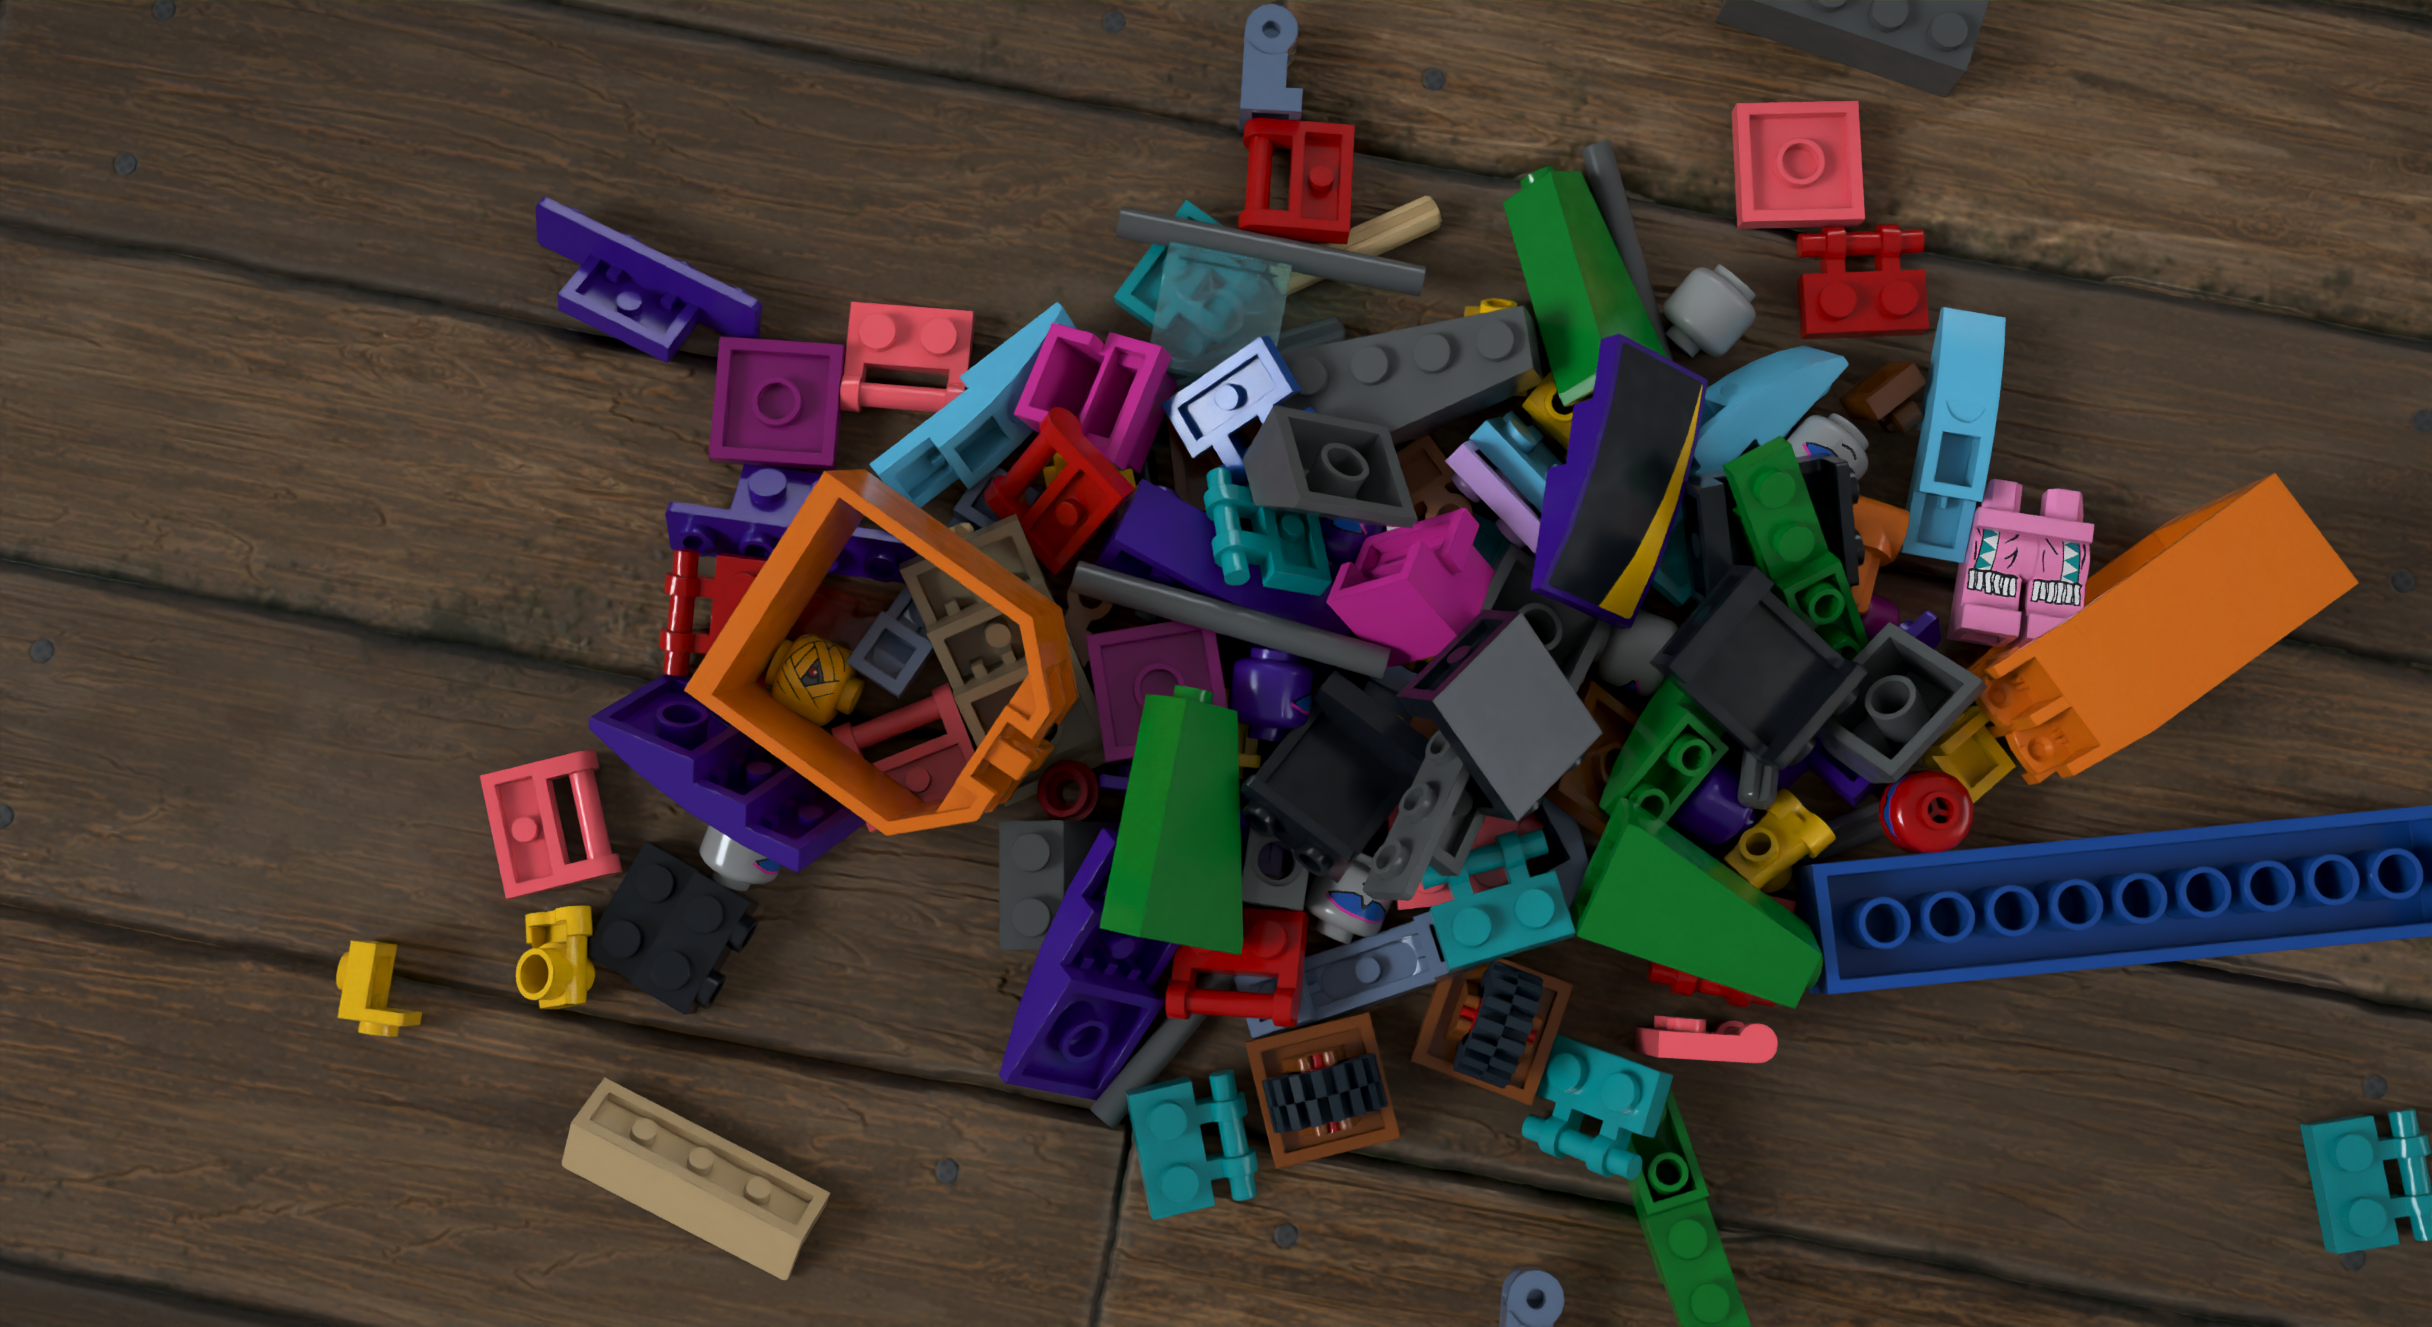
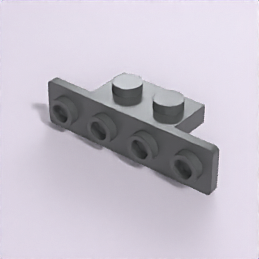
(1432, 827)

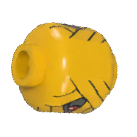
(814, 678)

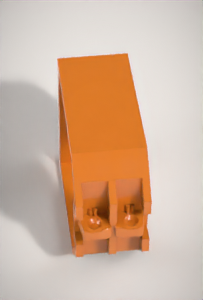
(782, 590)
(2161, 629)

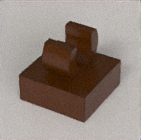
(1886, 397)

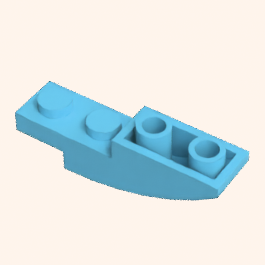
(1760, 404)
(976, 427)
(1955, 433)

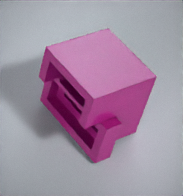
(1106, 385)
(1414, 586)

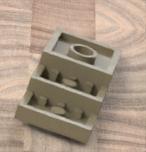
(986, 651)

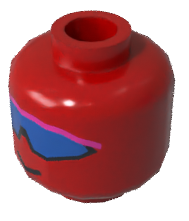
(1906, 816)

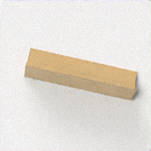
(693, 1178)

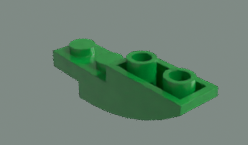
(1789, 544)
(1664, 755)
(1681, 1228)

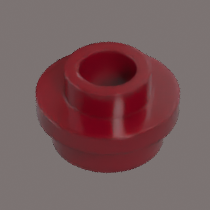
(1051, 791)

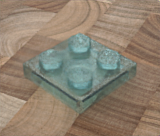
(1216, 306)

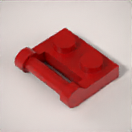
(1317, 179)
(1073, 504)
(1271, 949)

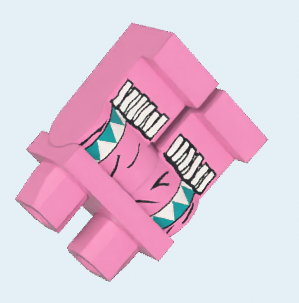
(2020, 567)

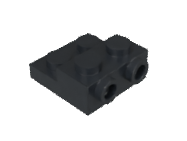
(672, 930)

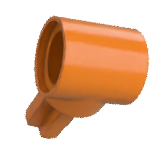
(1883, 534)

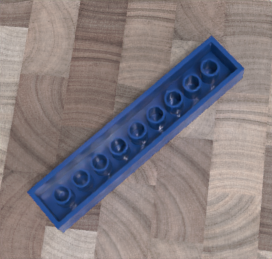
(2119, 900)

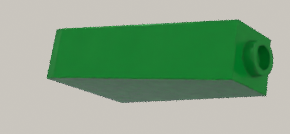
(1573, 278)
(1180, 828)
(1688, 911)

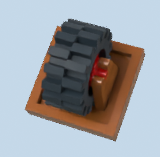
(1493, 1027)
(1322, 1090)

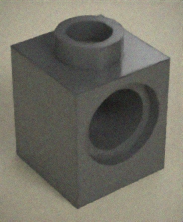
(1259, 890)

